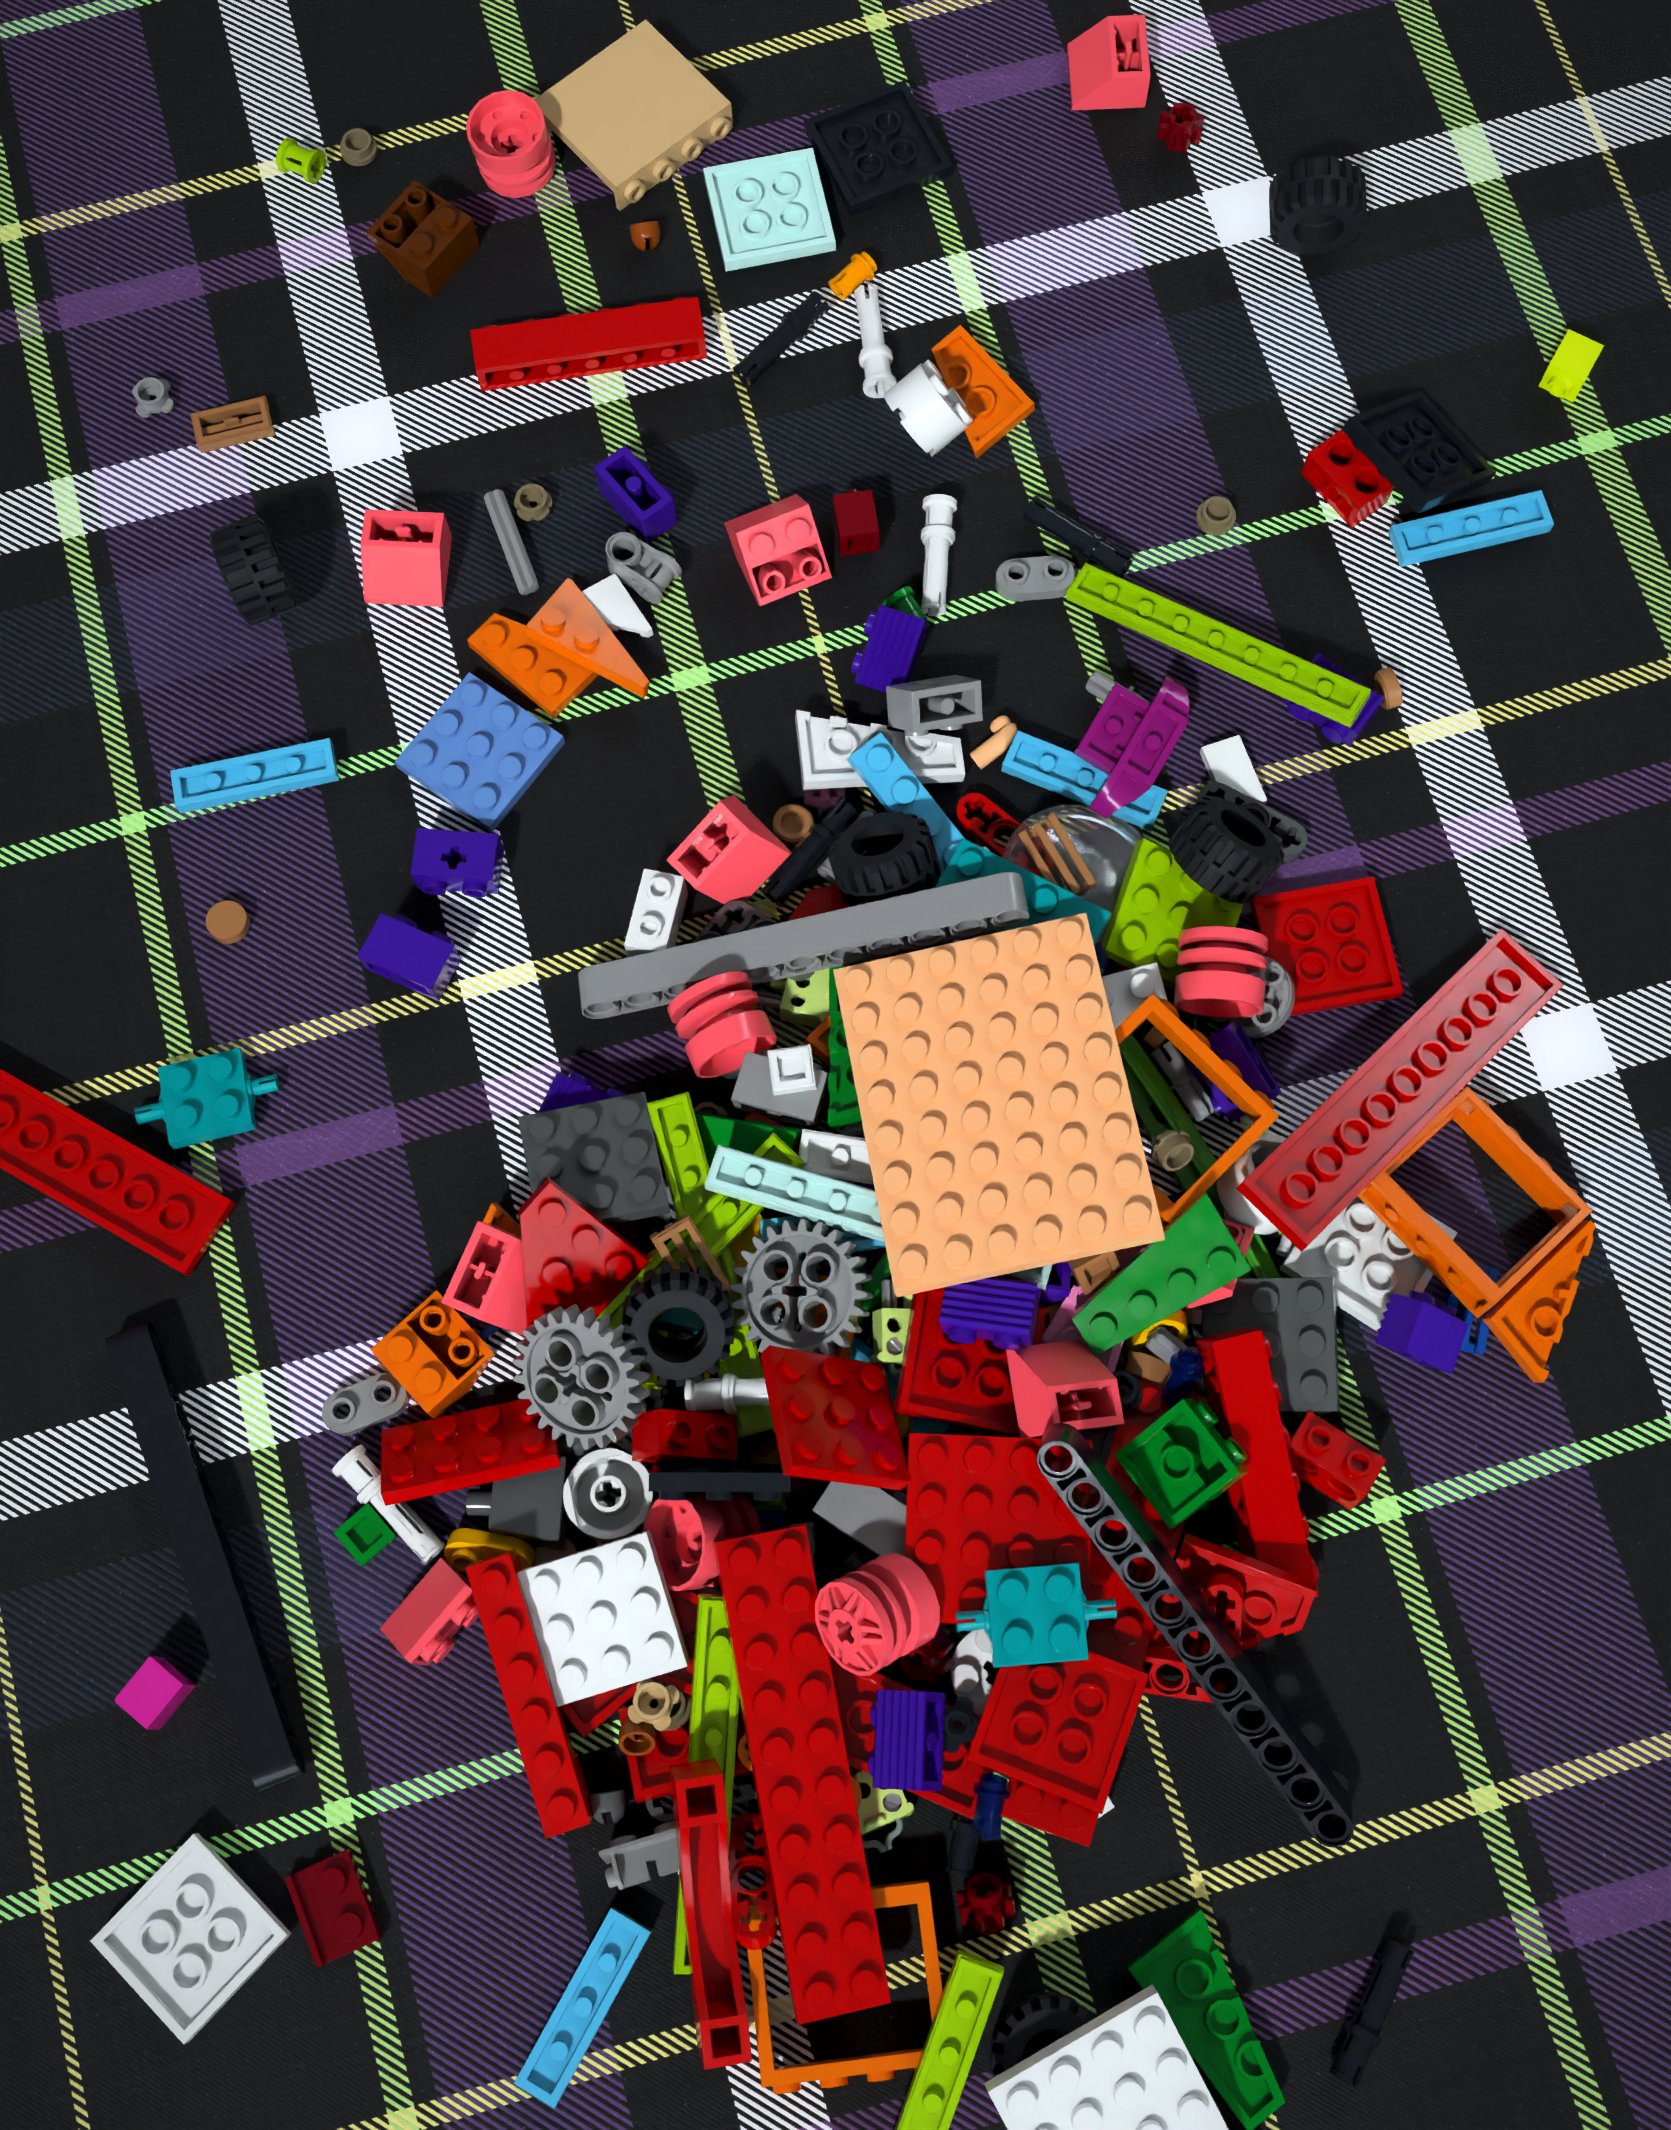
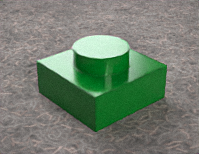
(365, 1534)

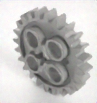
(839, 1293)
(568, 1379)

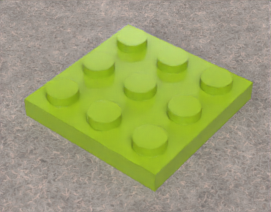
(1154, 907)

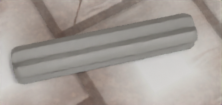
(511, 542)

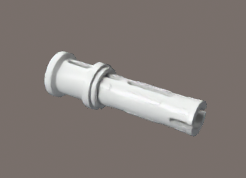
(875, 355)
(937, 538)
(725, 1393)
(366, 1481)

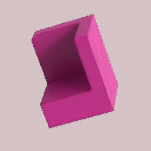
(154, 1693)

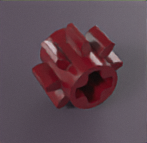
(1180, 127)
(929, 1660)
(986, 1904)

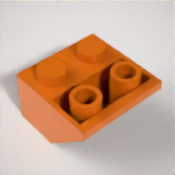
(434, 1355)

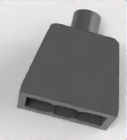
(526, 1507)

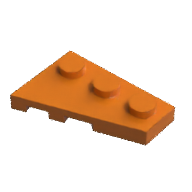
(984, 386)
(533, 668)

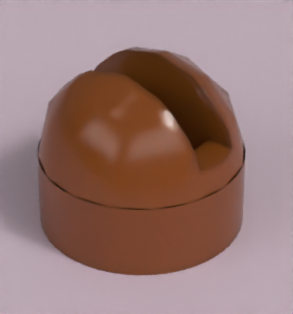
(645, 232)
(631, 1743)

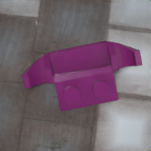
(1133, 741)

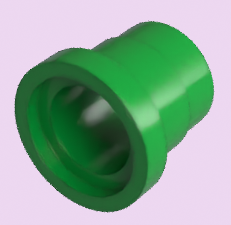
(904, 601)

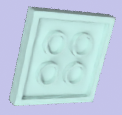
(769, 209)

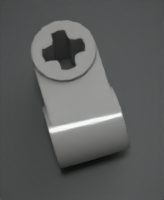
(646, 571)

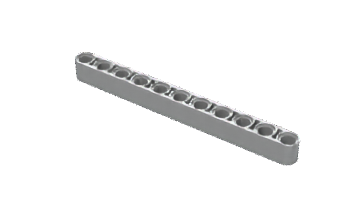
(808, 942)

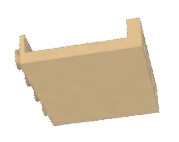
(636, 112)

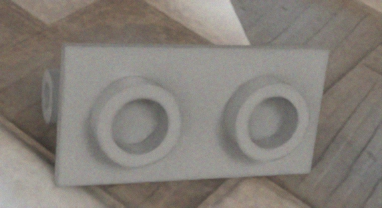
(631, 1855)

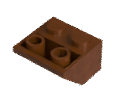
(424, 238)

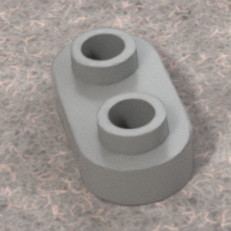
(1035, 580)
(364, 1404)

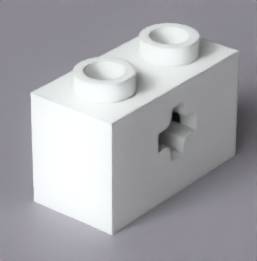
(656, 913)

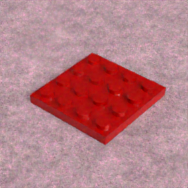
(984, 1509)

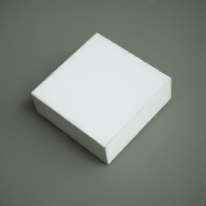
(792, 1070)

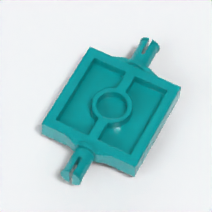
(206, 1098)
(1035, 1615)

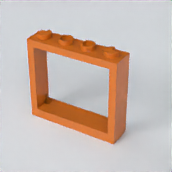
(1221, 1073)
(1433, 1245)
(836, 2071)

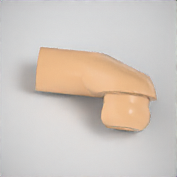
(996, 745)

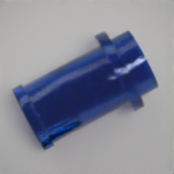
(1185, 1370)
(990, 1800)

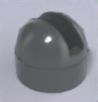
(608, 1801)

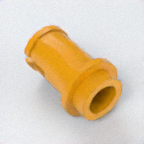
(853, 275)

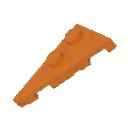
(577, 632)
(1534, 1309)

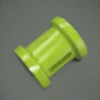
(300, 160)

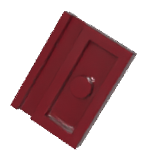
(333, 1907)

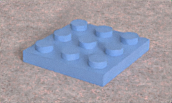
(480, 752)

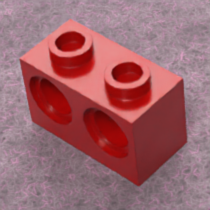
(1340, 483)
(684, 1437)
(1332, 1460)

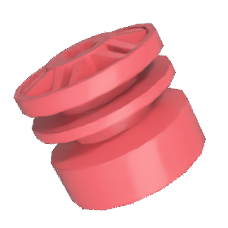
(511, 143)
(1220, 972)
(721, 1023)
(686, 1533)
(877, 1614)

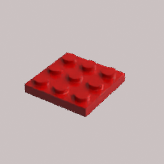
(1330, 944)
(954, 1379)
(834, 1419)
(1060, 1726)

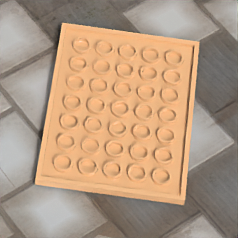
(995, 1106)

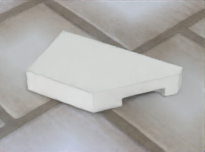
(617, 607)
(1230, 765)

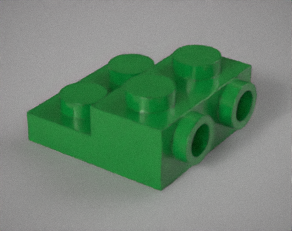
(1182, 1461)

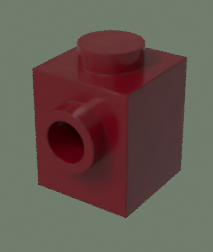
(856, 522)

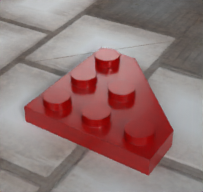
(571, 1255)
(1272, 1597)

